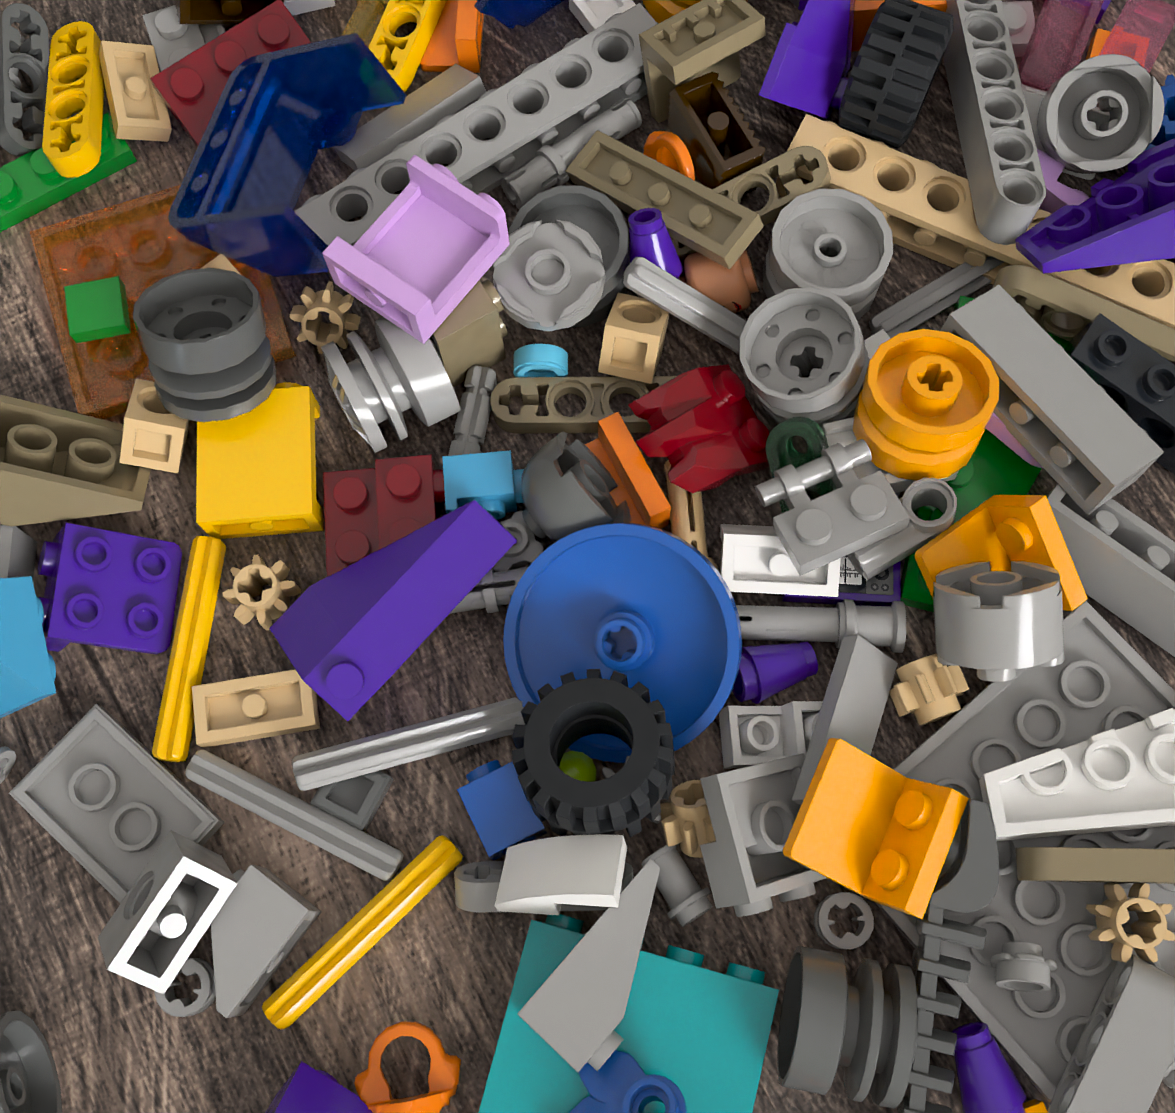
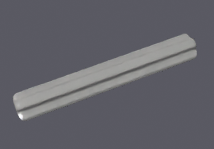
(406, 744)
(294, 815)

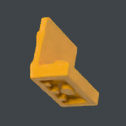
(1002, 532)
(875, 829)

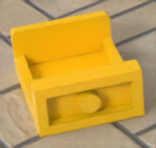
(260, 468)

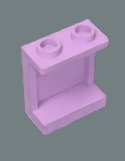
(422, 250)

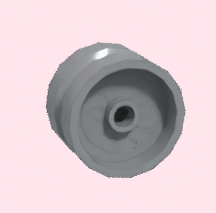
(829, 244)

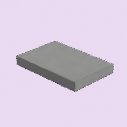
(111, 801)

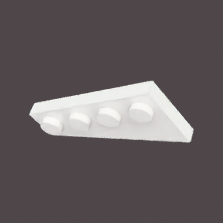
(1091, 787)

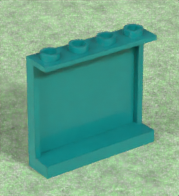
(678, 1023)

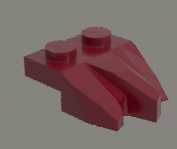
(703, 428)

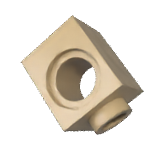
(633, 339)
(151, 433)

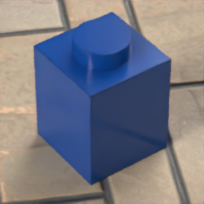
(499, 808)

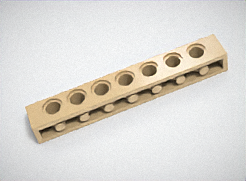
(952, 232)

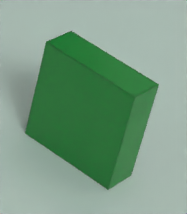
(97, 309)

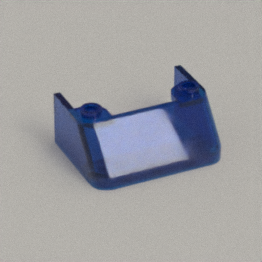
(263, 145)

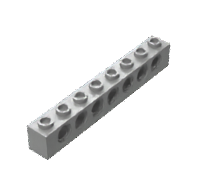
(597, 66)

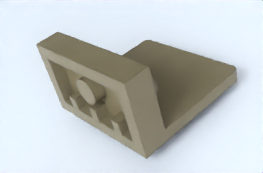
(697, 43)

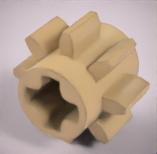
(312, 326)
(249, 583)
(928, 690)
(687, 819)
(1147, 931)

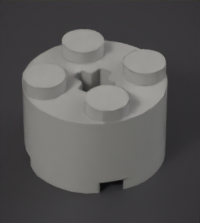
(1123, 91)
(999, 618)

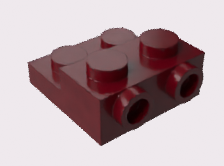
(378, 506)

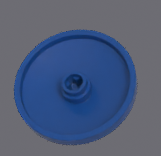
(631, 606)

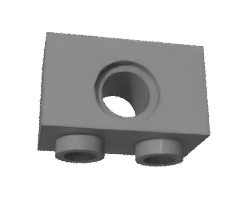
(166, 912)

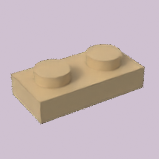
(132, 100)
(253, 708)

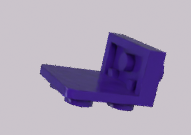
(109, 589)

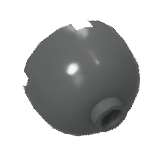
(568, 490)

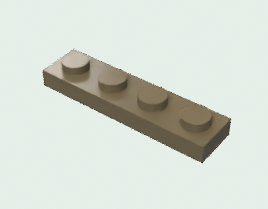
(689, 209)

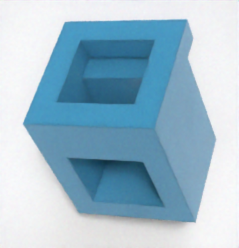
(485, 478)

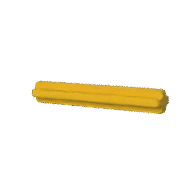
(189, 649)
(361, 932)

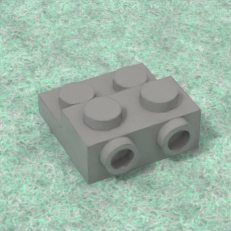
(751, 824)

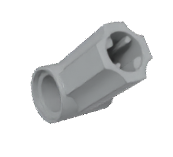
(892, 549)

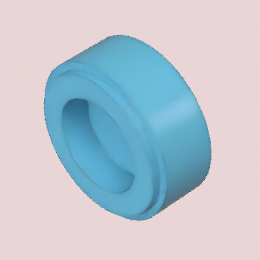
(540, 361)

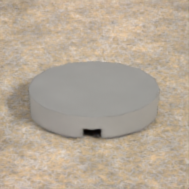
(549, 275)

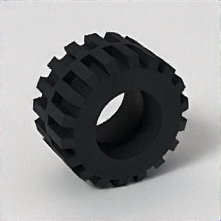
(895, 71)
(586, 709)

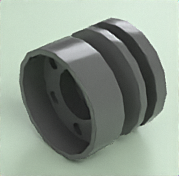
(206, 344)
(857, 1026)

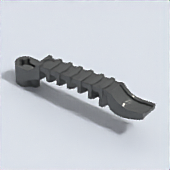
(966, 889)

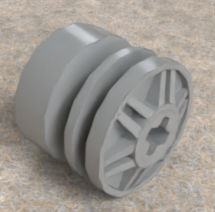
(793, 336)
(388, 382)

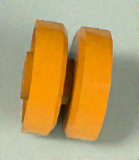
(925, 404)

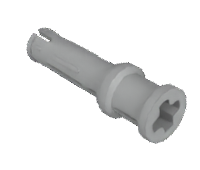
(876, 624)

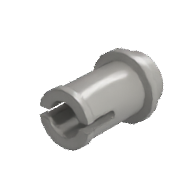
(679, 886)

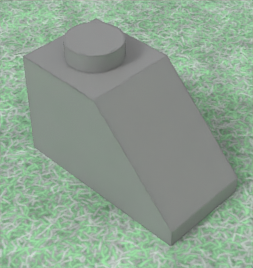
(255, 936)

